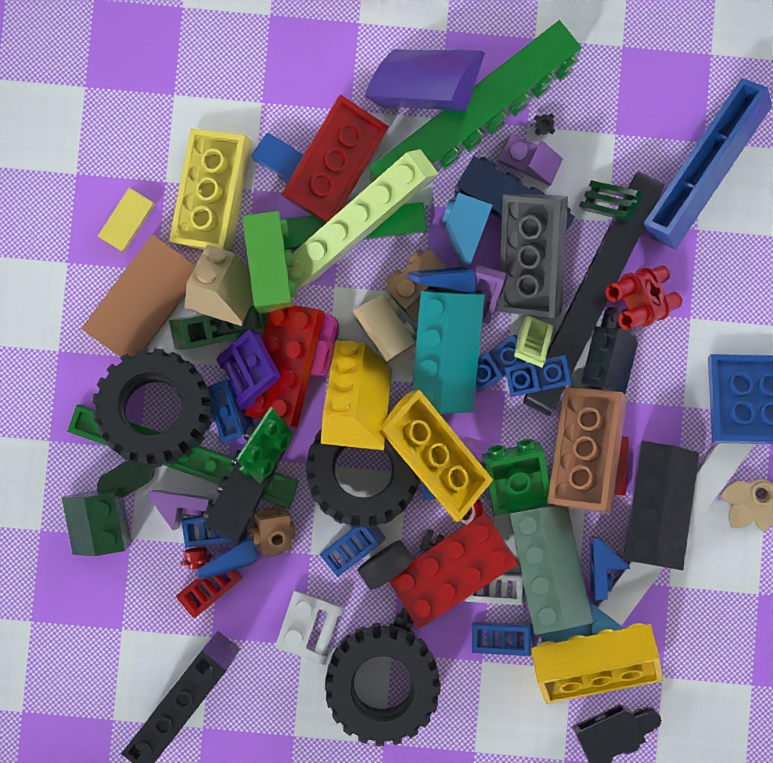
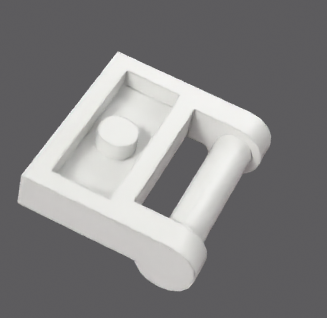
(300, 622)

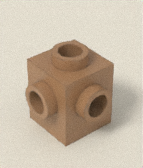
(273, 531)

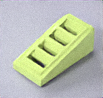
(533, 341)

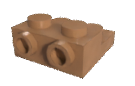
(405, 291)

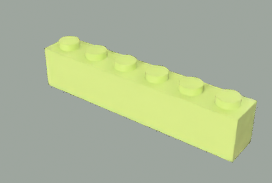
(361, 216)

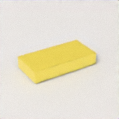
(126, 220)

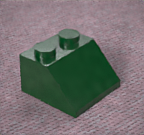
(97, 522)

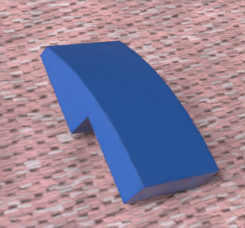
(277, 156)
(493, 363)
(531, 378)

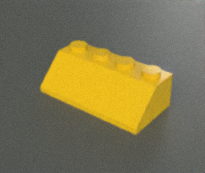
(356, 397)
(597, 663)

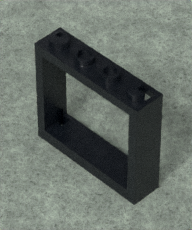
(182, 700)

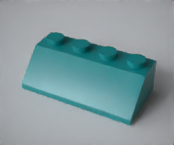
(448, 349)

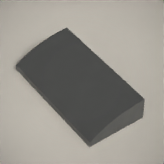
(533, 254)

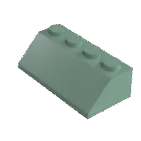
(550, 569)

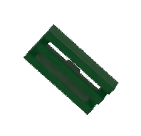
(593, 195)

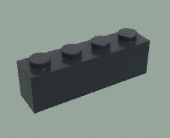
(237, 499)

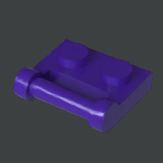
(255, 365)

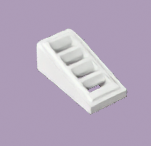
(516, 592)

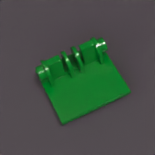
(264, 446)

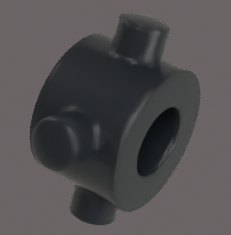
(544, 124)

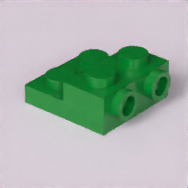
(517, 477)

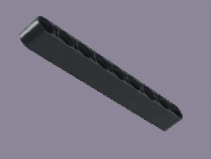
(591, 294)

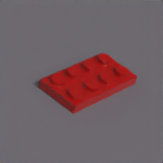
(335, 160)
(291, 342)
(453, 570)

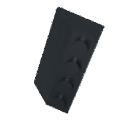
(661, 505)

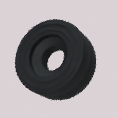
(385, 565)

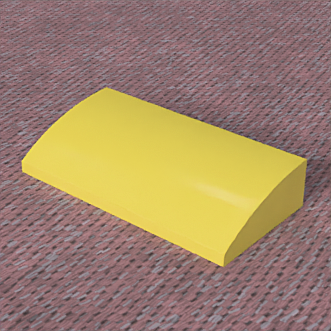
(210, 189)

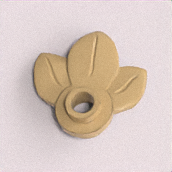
(746, 506)

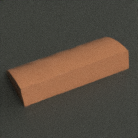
(141, 299)
(587, 449)

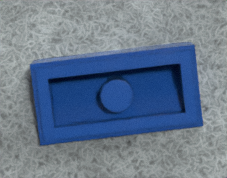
(227, 413)

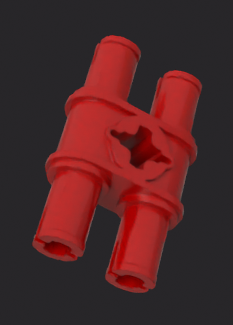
(644, 297)

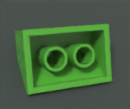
(269, 261)

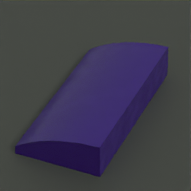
(426, 79)

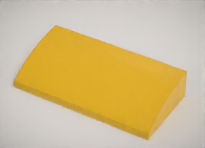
(435, 454)

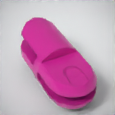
(325, 346)

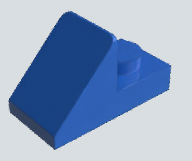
(601, 560)

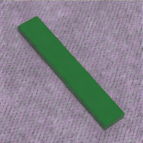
(405, 221)

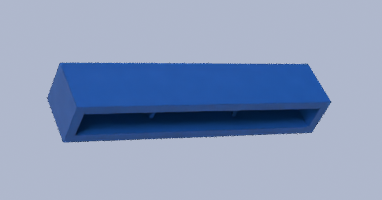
(708, 163)

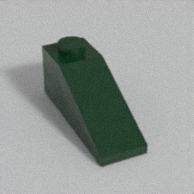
(206, 330)

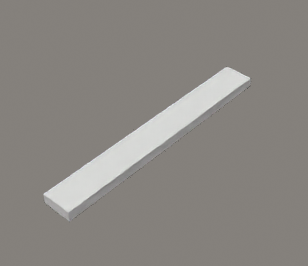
(710, 480)

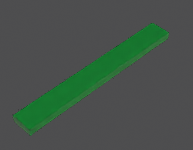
(201, 463)

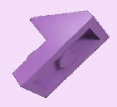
(531, 159)
(489, 283)
(171, 505)

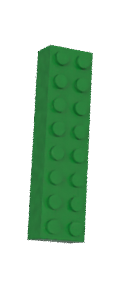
(491, 102)

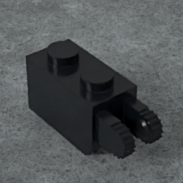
(610, 355)
(615, 732)

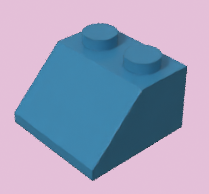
(465, 225)

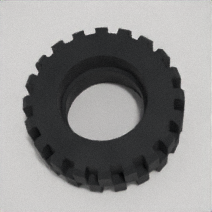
(125, 380)
(350, 508)
(389, 723)

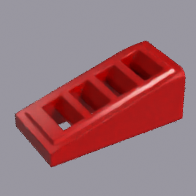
(191, 606)

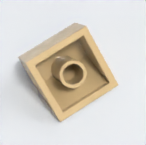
(220, 286)
(384, 328)

